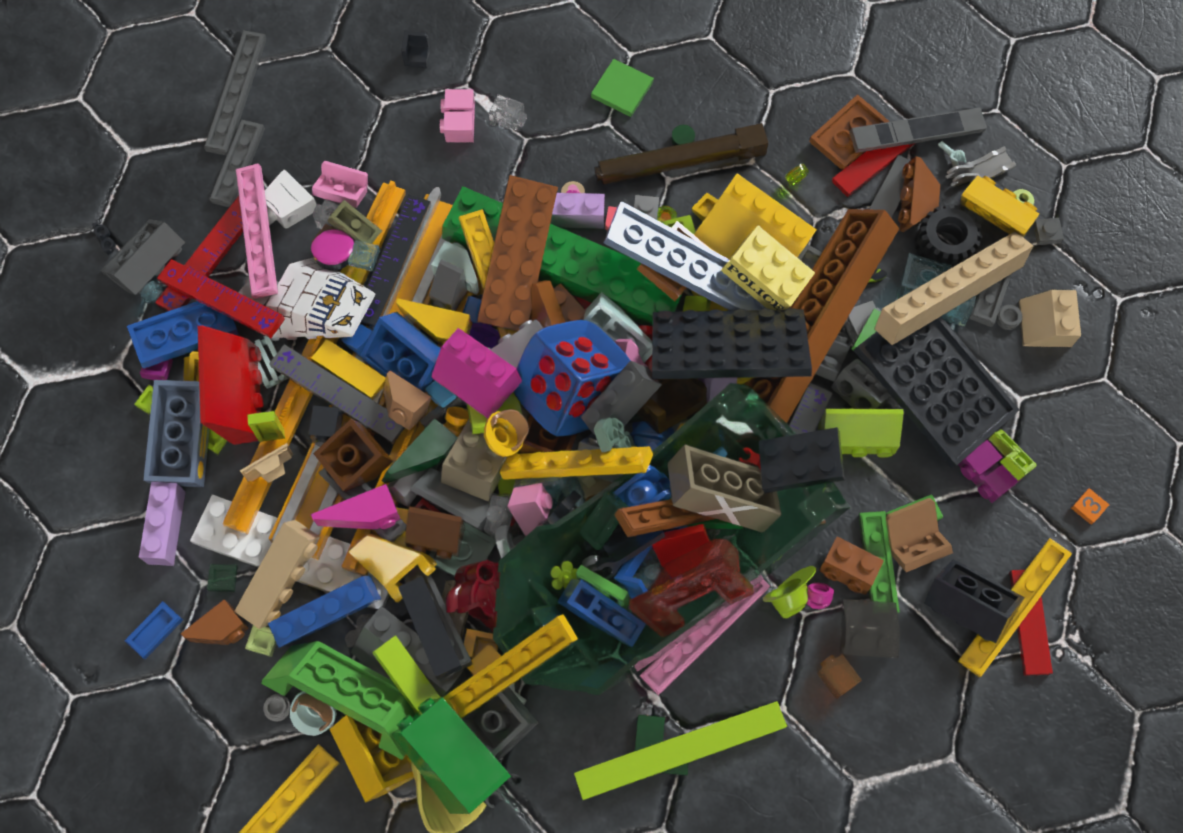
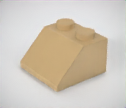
(1050, 319)

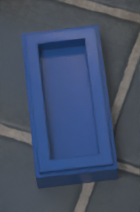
(153, 630)

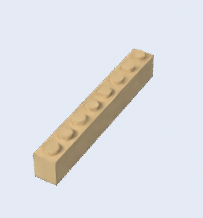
(952, 288)

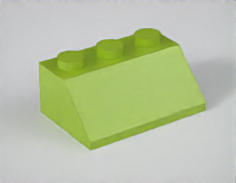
(866, 430)

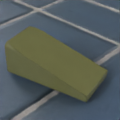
(353, 223)

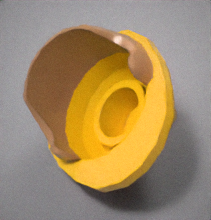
(505, 432)

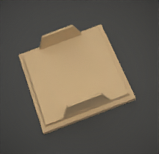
(270, 466)

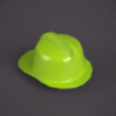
(792, 593)

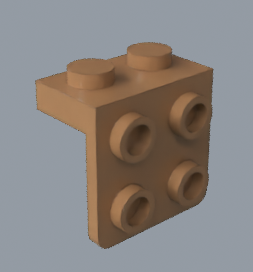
(916, 536)

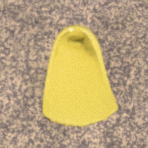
(433, 812)

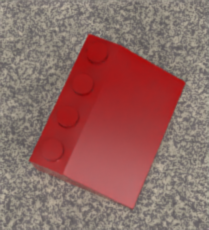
(228, 384)

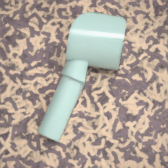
(955, 156)

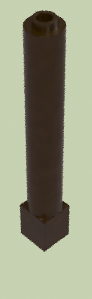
(744, 143)

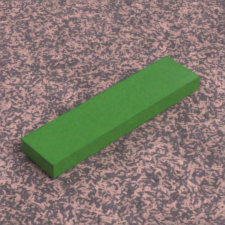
(876, 541)

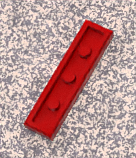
(866, 167)
(1033, 637)

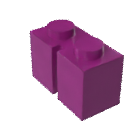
(985, 472)

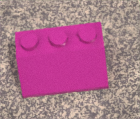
(475, 373)

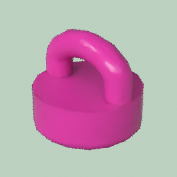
(819, 595)

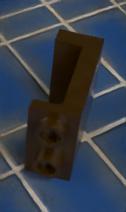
(673, 403)

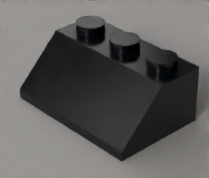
(973, 600)

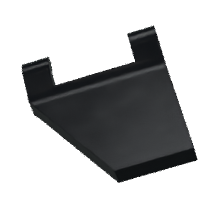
(621, 549)

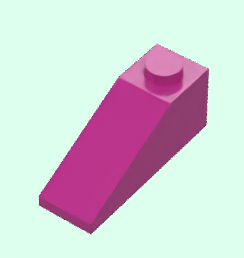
(365, 511)

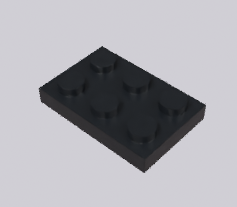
(801, 460)

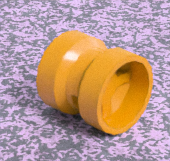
(456, 419)

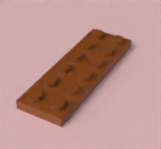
(517, 253)

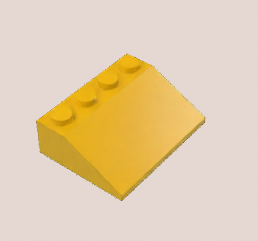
(739, 213)

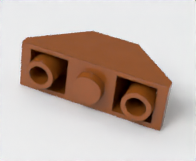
(919, 193)

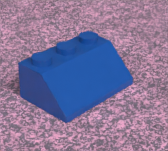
(402, 349)

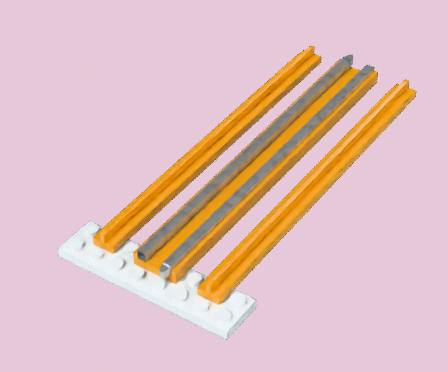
(237, 525)

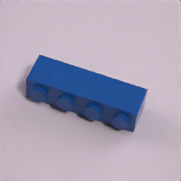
(324, 611)

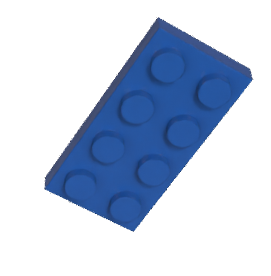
(175, 332)

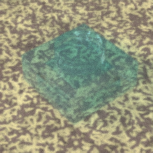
(364, 255)

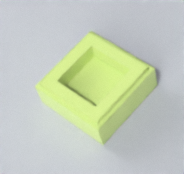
(261, 641)

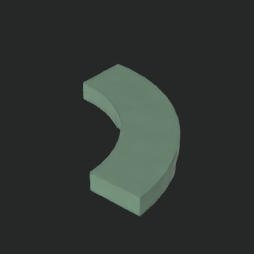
(611, 434)

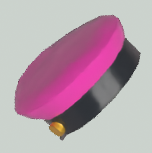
(332, 249)

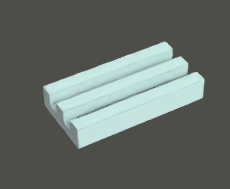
(276, 379)

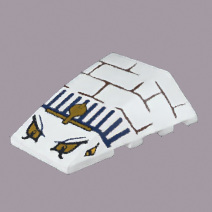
(318, 302)

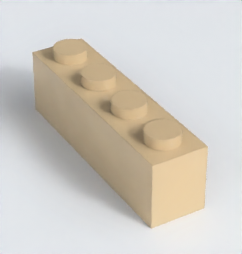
(277, 574)

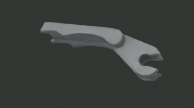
(988, 165)

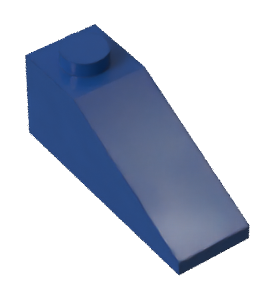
(601, 611)

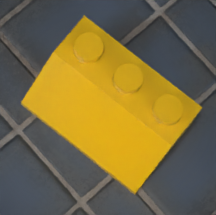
(999, 206)
(371, 767)

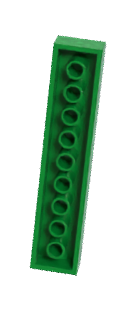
(574, 262)

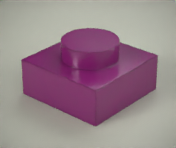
(158, 371)

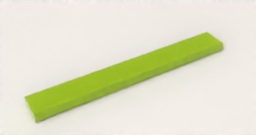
(679, 750)

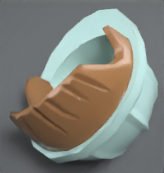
(311, 714)

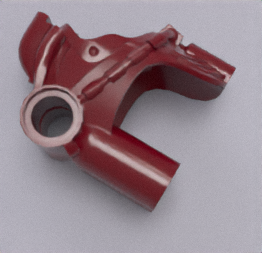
(475, 592)

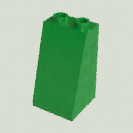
(450, 756)

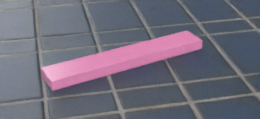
(256, 231)
(680, 657)

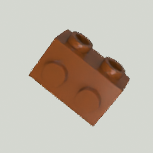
(851, 566)

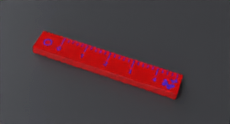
(208, 254)
(221, 298)

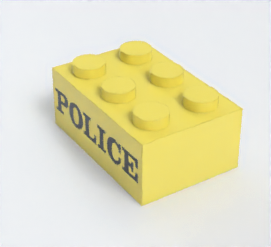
(767, 271)

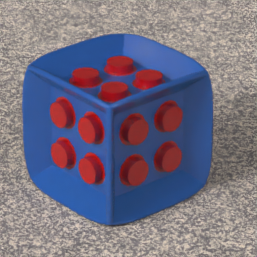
(566, 372)

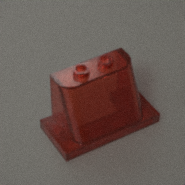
(688, 578)

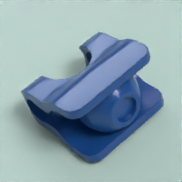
(645, 488)

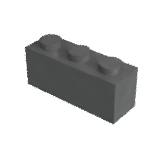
(623, 395)

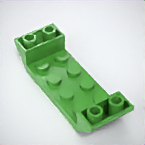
(343, 686)

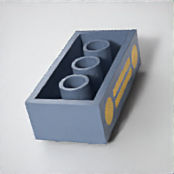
(175, 436)

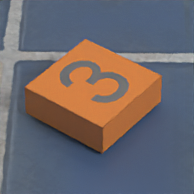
(1090, 506)

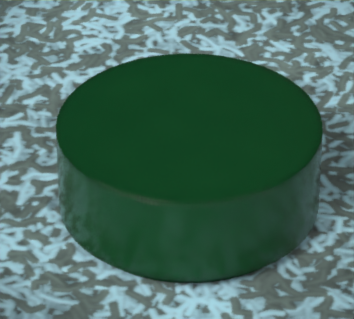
(682, 134)

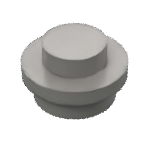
(277, 707)

